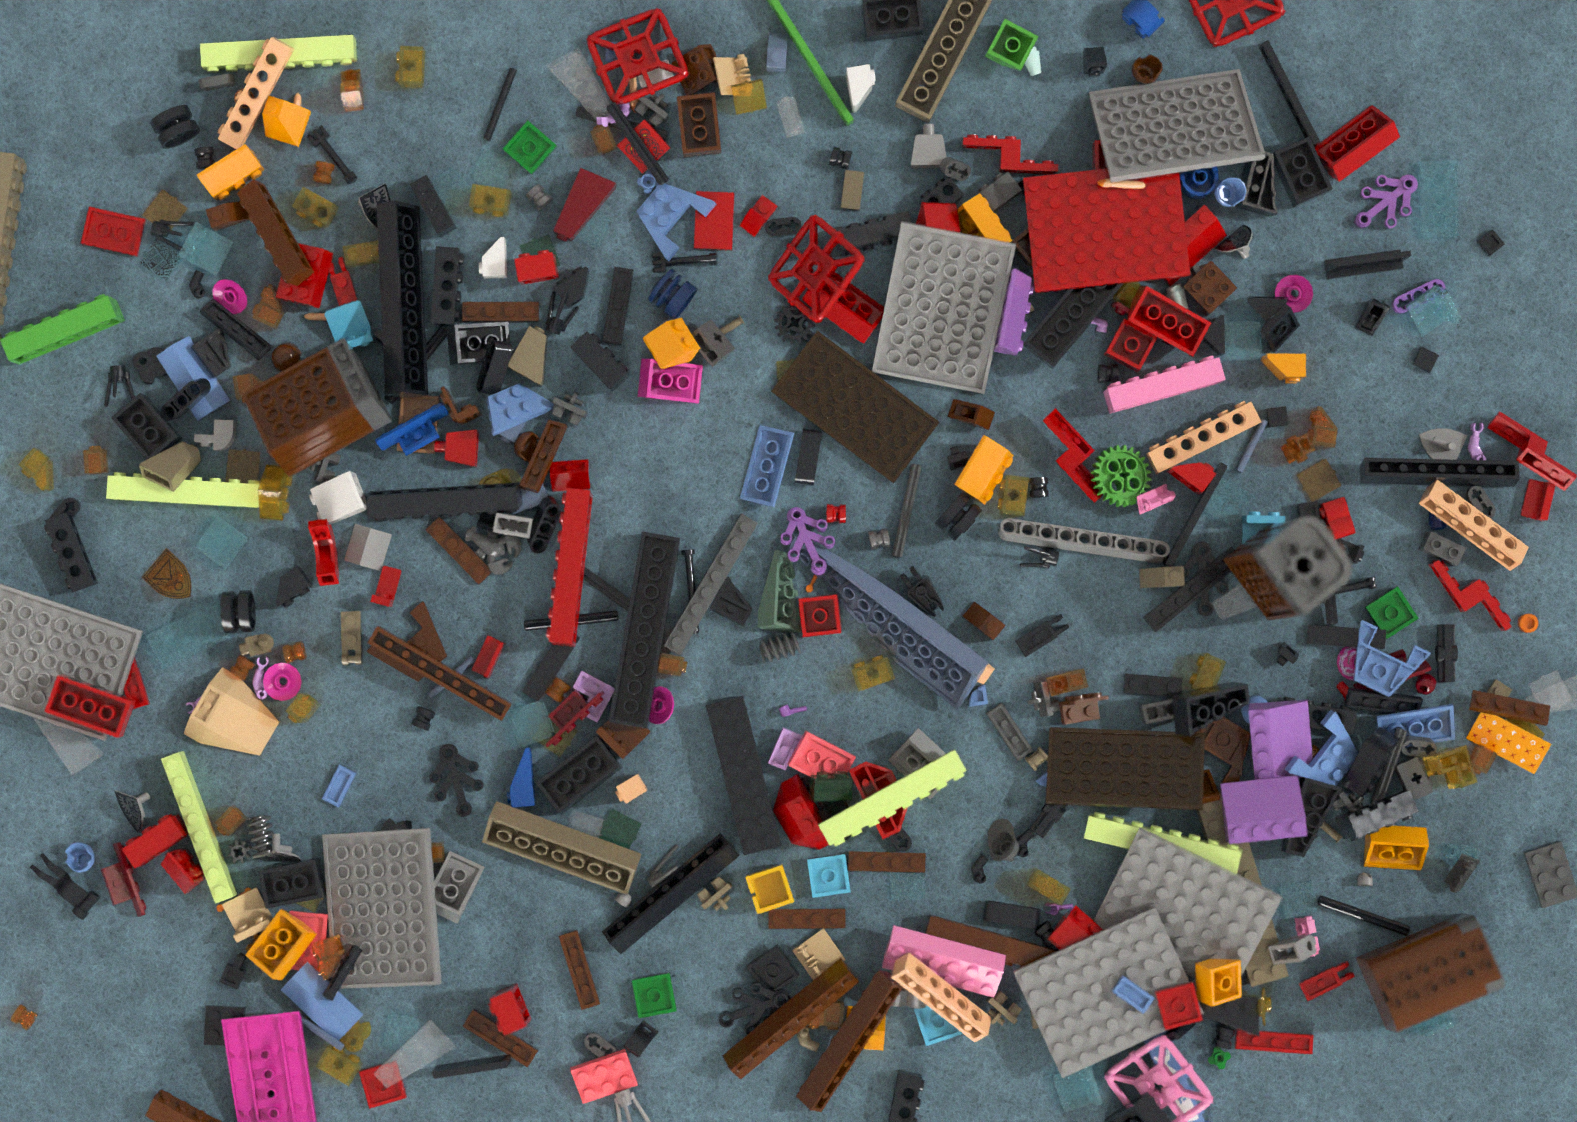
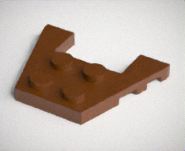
(426, 640)
(1227, 743)

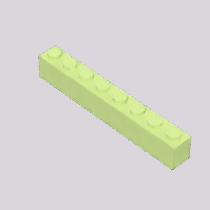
(306, 52)
(189, 492)
(892, 797)
(199, 827)
(1122, 834)

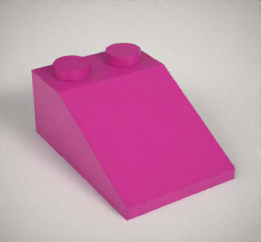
(671, 383)

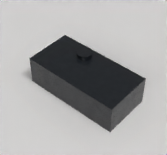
(579, 775)

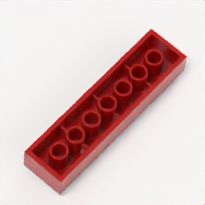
(571, 566)

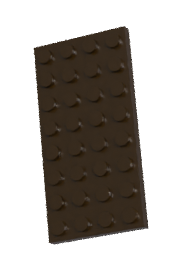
(855, 407)
(1125, 768)

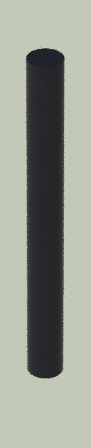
(500, 103)

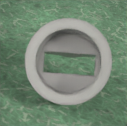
(1365, 879)
(623, 899)

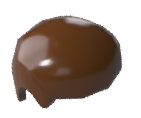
(1147, 69)
(285, 356)
(525, 445)

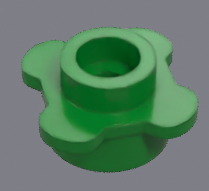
(1213, 1059)

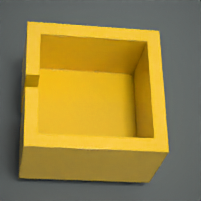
(770, 888)

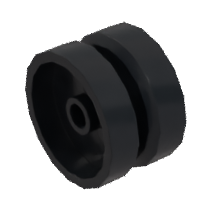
(175, 126)
(958, 517)
(238, 611)

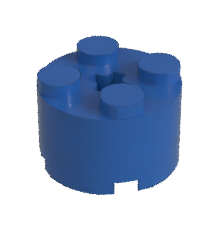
(1143, 17)
(1201, 188)

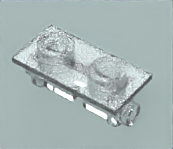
(790, 116)

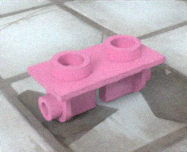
(1154, 498)
(1307, 926)

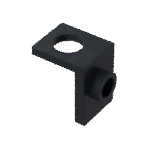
(1355, 551)
(640, 1038)

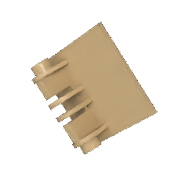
(731, 72)
(818, 953)

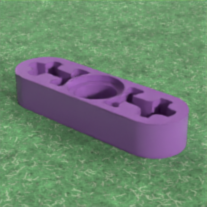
(1403, 297)

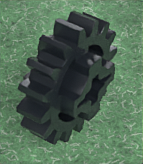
(786, 329)

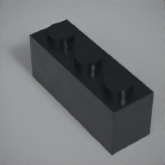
(433, 206)

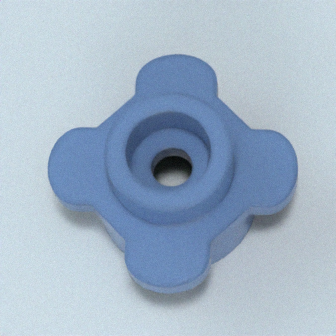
(643, 182)

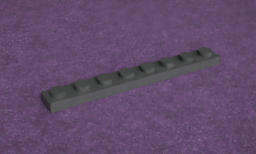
(710, 584)

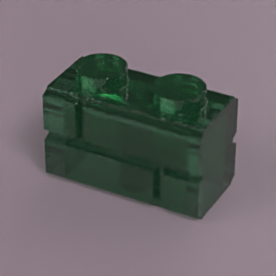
(831, 786)

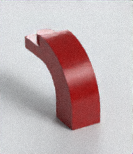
(325, 551)

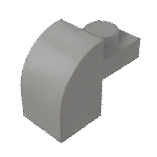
(223, 437)

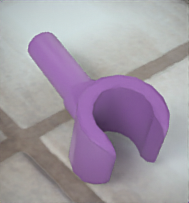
(785, 710)
(1056, 908)

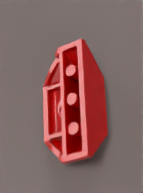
(870, 779)
(799, 814)

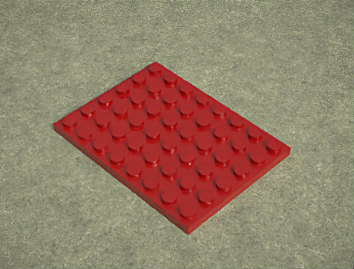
(1104, 234)

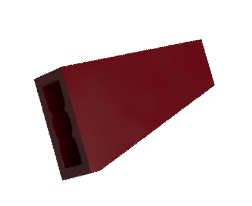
(583, 201)

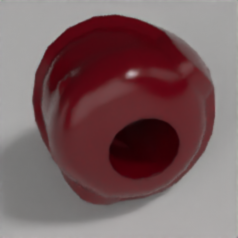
(1425, 684)

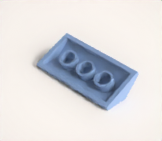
(185, 366)
(767, 466)
(1427, 722)
(331, 1016)

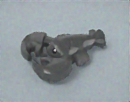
(493, 548)

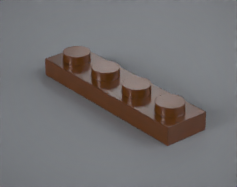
(500, 311)
(543, 456)
(459, 550)
(1509, 707)
(886, 861)
(806, 918)
(579, 969)
(509, 1044)

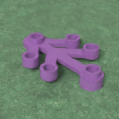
(1389, 199)
(806, 537)

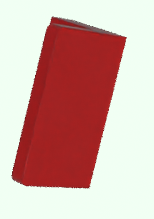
(569, 475)
(1538, 500)
(488, 656)

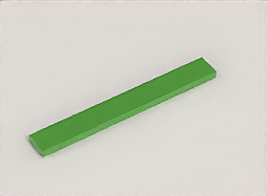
(811, 62)

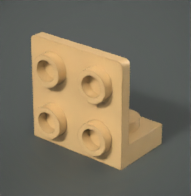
(247, 914)

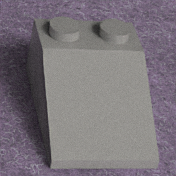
(455, 886)

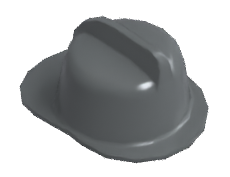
(1002, 841)

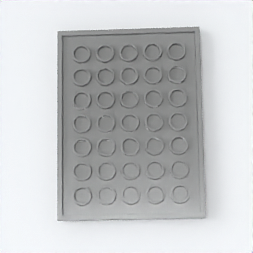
(1176, 125)
(943, 307)
(54, 639)
(1199, 902)
(385, 905)
(1074, 994)

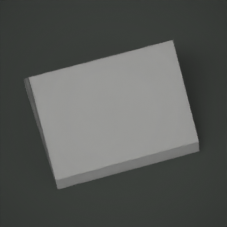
(368, 547)

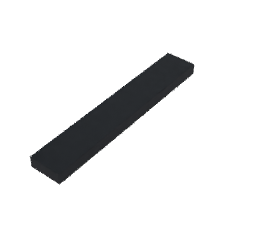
(1288, 92)
(1195, 515)
(1189, 593)

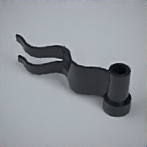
(68, 888)

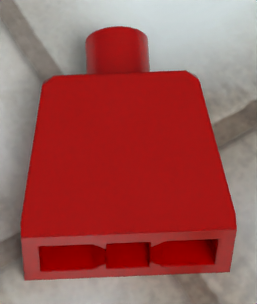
(460, 447)

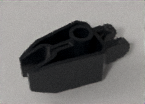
(922, 591)

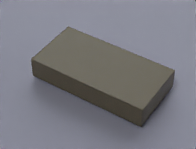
(852, 190)

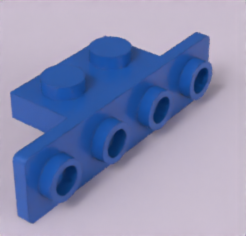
(415, 432)

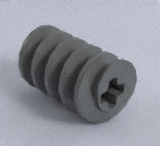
(779, 647)
(261, 833)

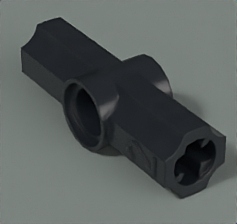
(1446, 652)
(1049, 815)

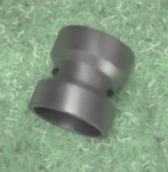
(540, 198)
(879, 539)

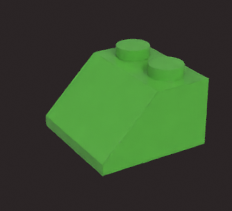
(1011, 45)

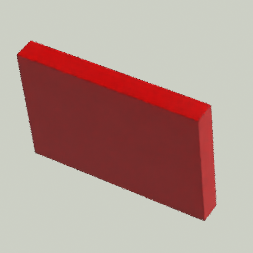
(716, 229)
(113, 231)

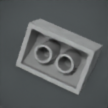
(916, 753)

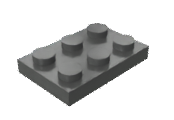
(1551, 874)

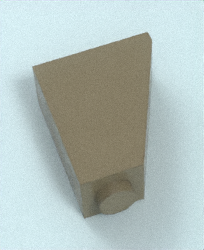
(531, 355)
(171, 466)
(1162, 577)

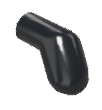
(195, 285)
(1022, 840)
(977, 869)

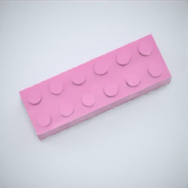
(1164, 385)
(954, 962)

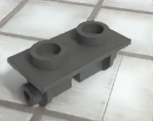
(1461, 872)

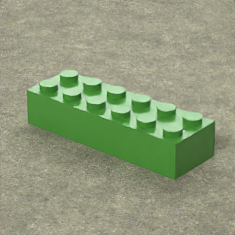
(62, 329)

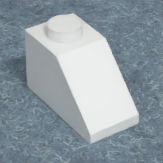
(495, 261)

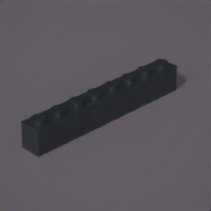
(1445, 470)
(444, 500)
(670, 893)

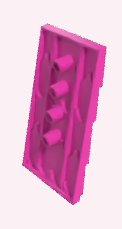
(265, 1057)

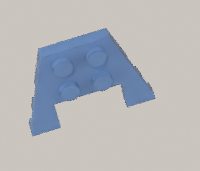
(665, 208)
(1379, 669)
(1333, 758)

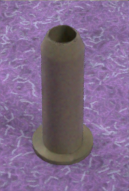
(732, 325)
(1330, 831)

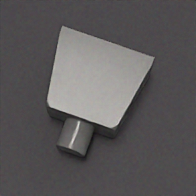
(928, 149)
(512, 525)
(1302, 948)

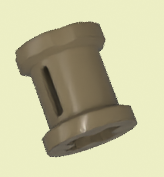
(1036, 758)

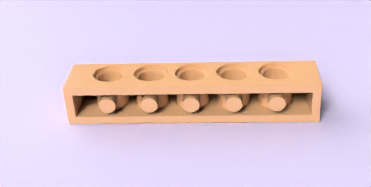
(283, 53)
(1248, 419)
(1473, 525)
(941, 997)

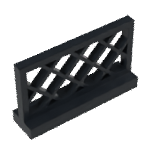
(1365, 264)

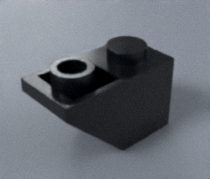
(1094, 61)
(574, 285)
(292, 585)

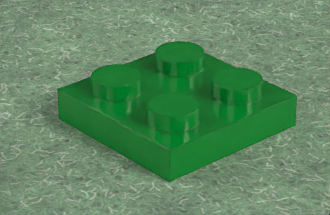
(529, 147)
(1391, 612)
(654, 995)

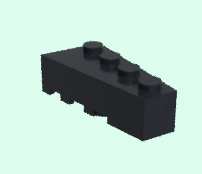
(1317, 802)

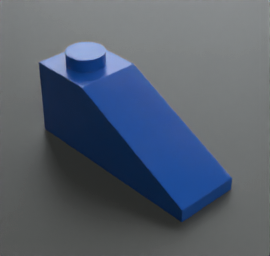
(522, 787)

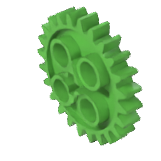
(1105, 477)

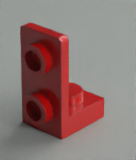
(387, 586)

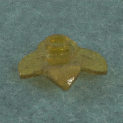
(1264, 1005)
(360, 1033)

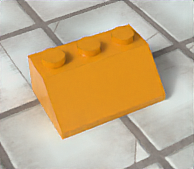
(231, 172)
(979, 220)
(984, 470)
(1396, 848)
(281, 945)

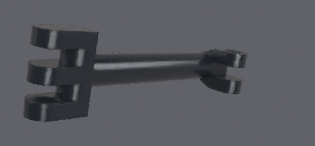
(349, 177)
(711, 258)
(1368, 583)

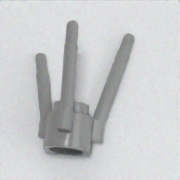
(624, 1099)

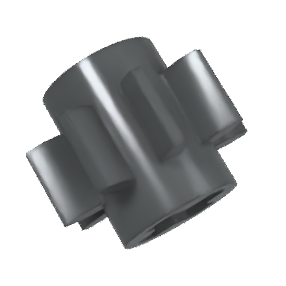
(234, 853)

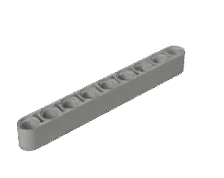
(1092, 537)

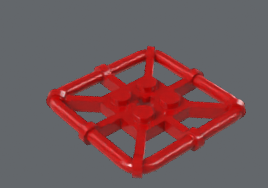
(1230, 8)
(642, 45)
(826, 267)

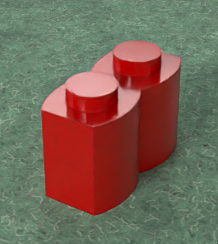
(1337, 517)

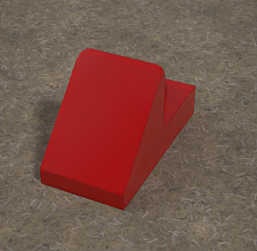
(758, 215)

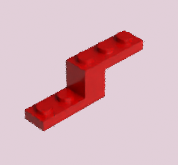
(1010, 155)
(1532, 451)
(1077, 452)
(1470, 595)

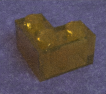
(273, 493)
(1454, 764)

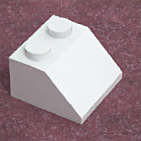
(859, 84)

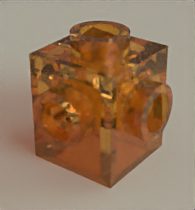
(1298, 448)

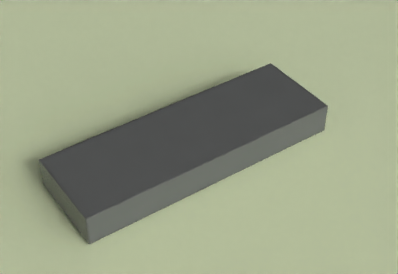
(1009, 731)

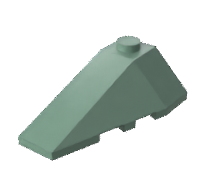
(778, 603)

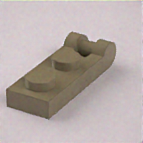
(351, 637)

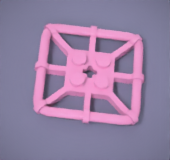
(1160, 1075)

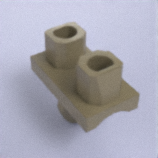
(257, 645)
(708, 899)
(1011, 1013)

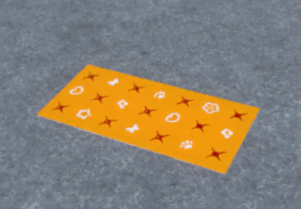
(1509, 741)

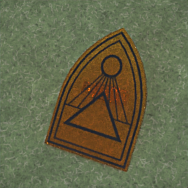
(169, 576)

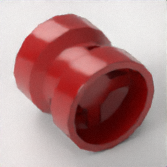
(831, 513)

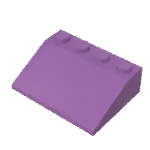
(1013, 314)
(1278, 735)
(1262, 809)

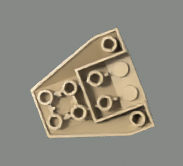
(231, 716)

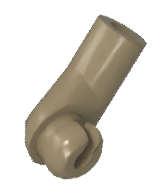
(805, 1040)

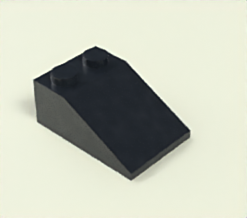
(470, 341)
(1139, 1110)

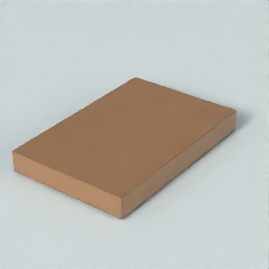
(412, 406)

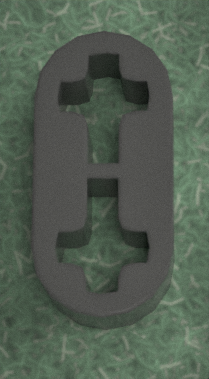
(216, 82)
(953, 172)
(1484, 499)
(1418, 744)
(600, 1040)

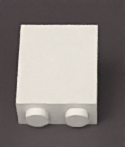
(339, 498)

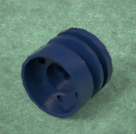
(672, 294)

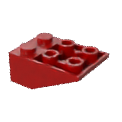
(183, 869)

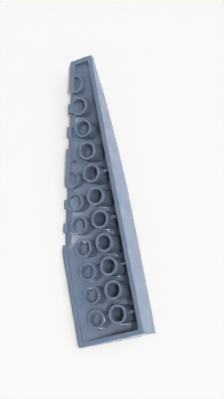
(911, 636)

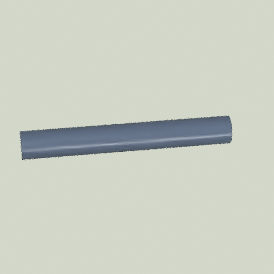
(1251, 446)
(461, 668)
(321, 1033)

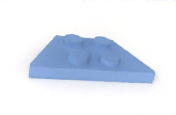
(515, 407)

